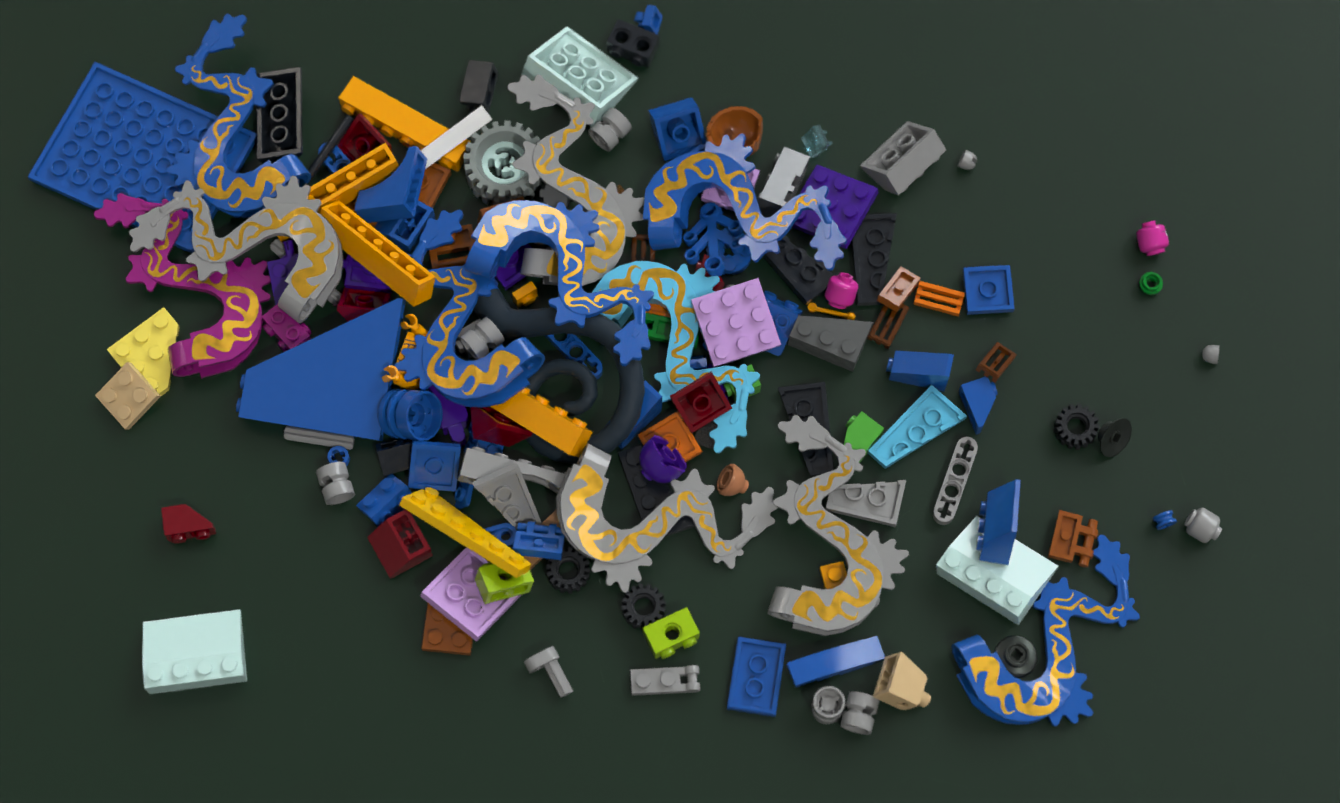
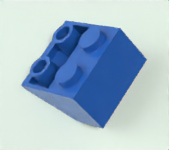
(407, 231)

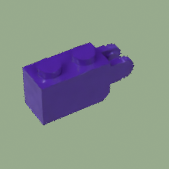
(453, 419)

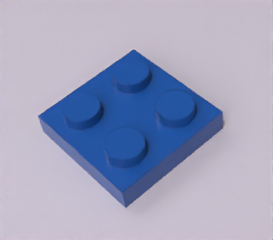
(988, 289)
(434, 465)

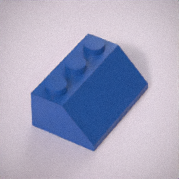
(999, 523)

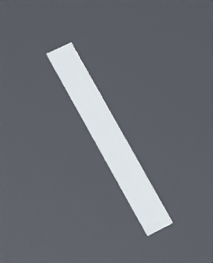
(456, 135)

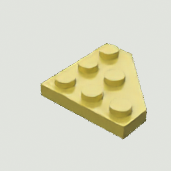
(148, 349)

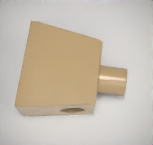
(901, 683)

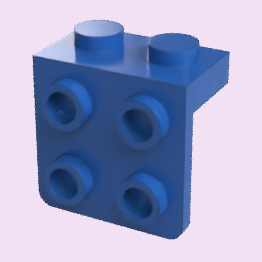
(784, 317)

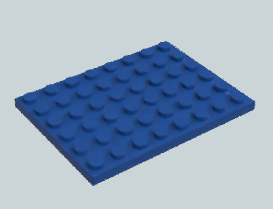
(122, 141)

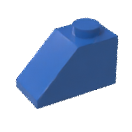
(978, 400)

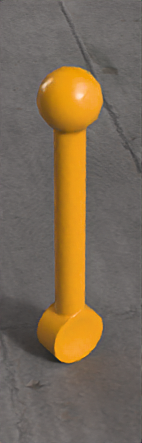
(812, 307)

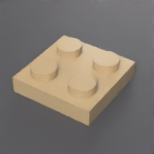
(128, 395)

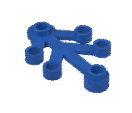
(709, 216)

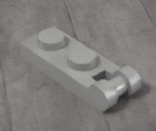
(664, 680)

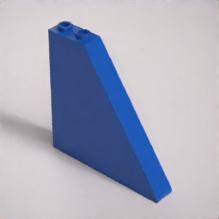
(329, 380)

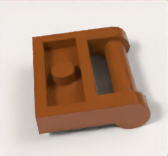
(461, 242)

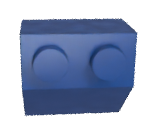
(677, 128)

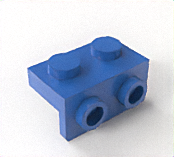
(384, 500)

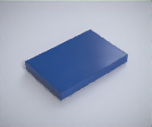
(756, 676)

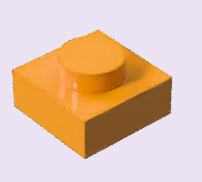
(525, 295)
(833, 574)

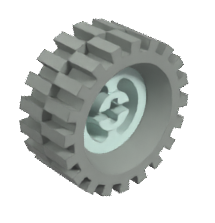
(493, 149)

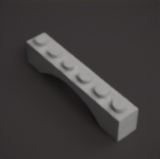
(480, 464)

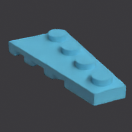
(921, 423)

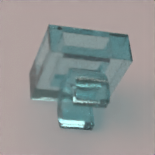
(816, 141)

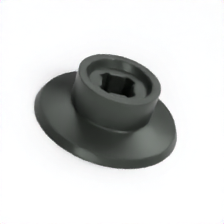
(1114, 436)
(1028, 660)

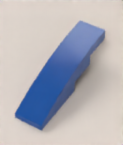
(835, 661)

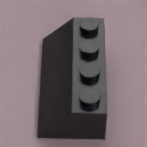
(282, 118)

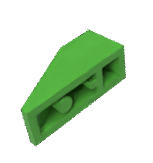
(862, 432)

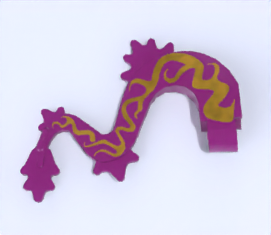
(239, 291)

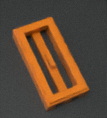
(940, 290)

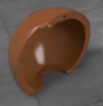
(733, 122)

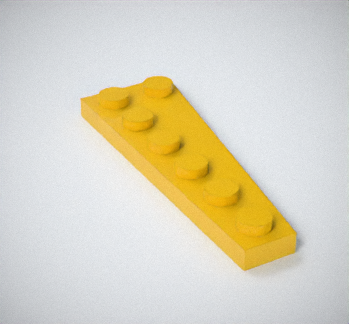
(449, 520)

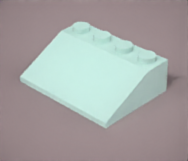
(580, 72)
(1002, 587)
(193, 652)

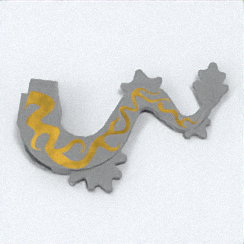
(542, 162)
(289, 214)
(625, 550)
(867, 560)

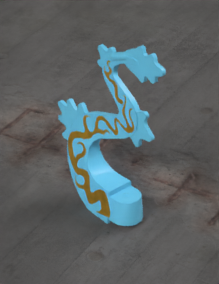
(674, 292)

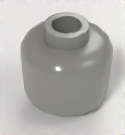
(1203, 525)

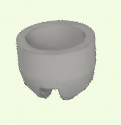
(967, 160)
(1211, 354)

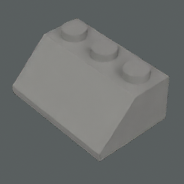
(904, 157)

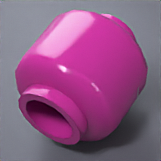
(1152, 238)
(841, 290)

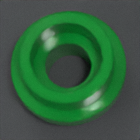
(1153, 277)

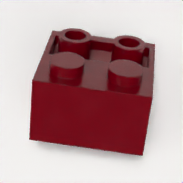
(399, 543)

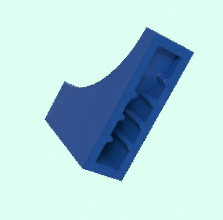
(397, 194)

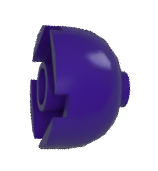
(660, 462)

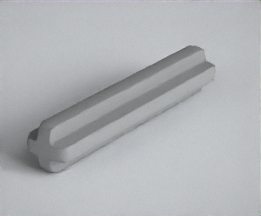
(318, 437)

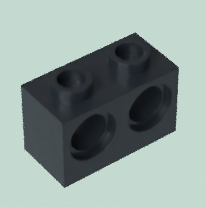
(636, 38)

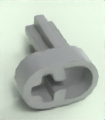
(548, 660)

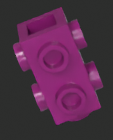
(285, 329)

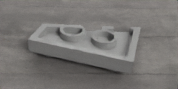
(509, 495)
(868, 502)

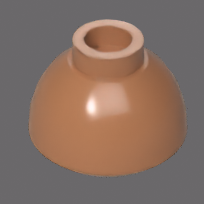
(732, 481)

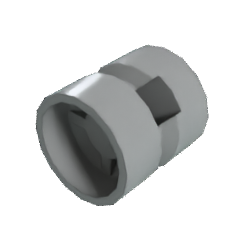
(613, 126)
(482, 338)
(335, 483)
(828, 705)
(859, 713)

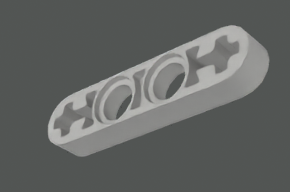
(954, 480)

